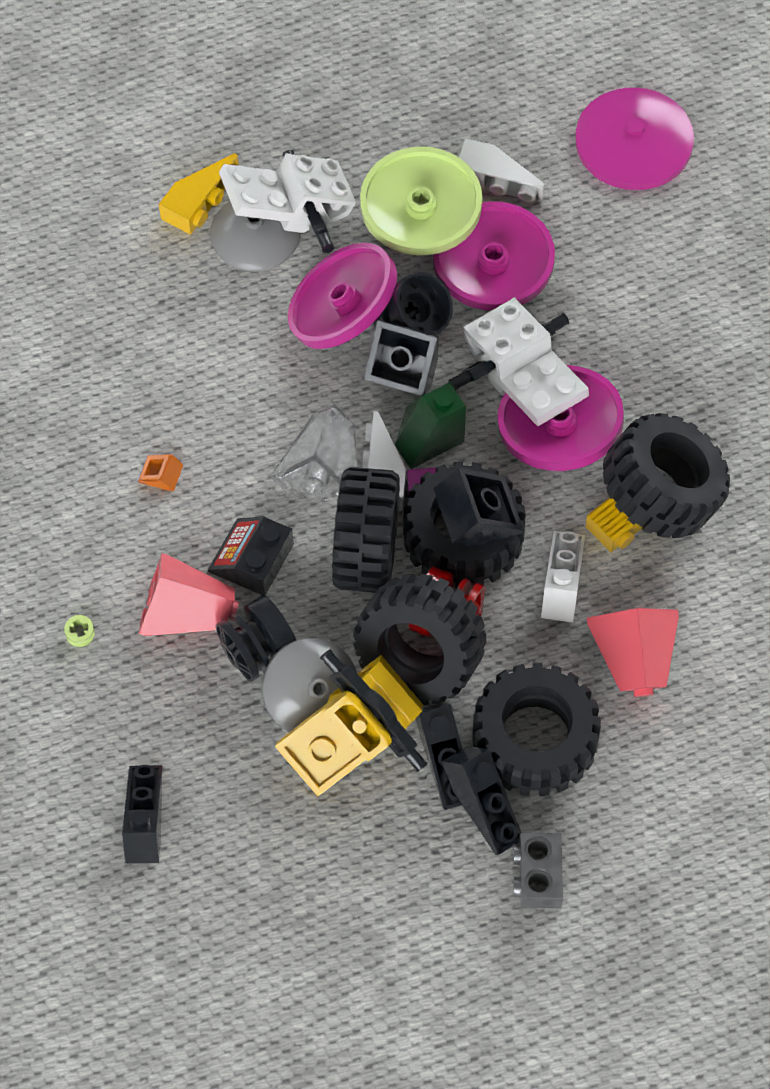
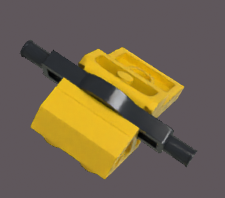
(354, 725)

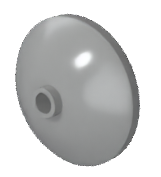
(250, 244)
(291, 679)

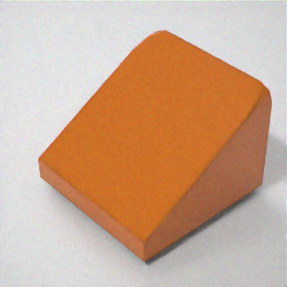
(161, 471)

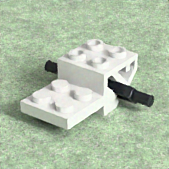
(297, 194)
(521, 361)

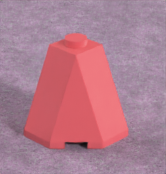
(185, 600)
(637, 646)

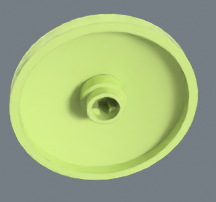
(421, 200)

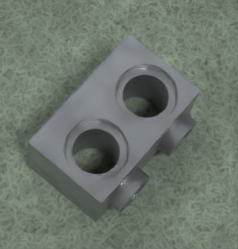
(545, 870)

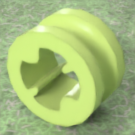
(70, 626)

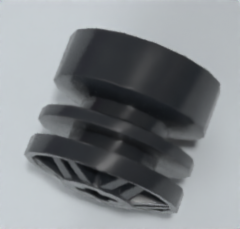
(420, 304)
(251, 641)

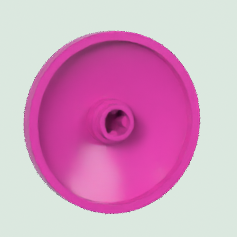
(634, 138)
(500, 260)
(342, 295)
(573, 436)

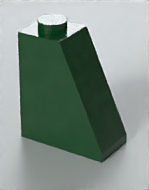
(431, 426)

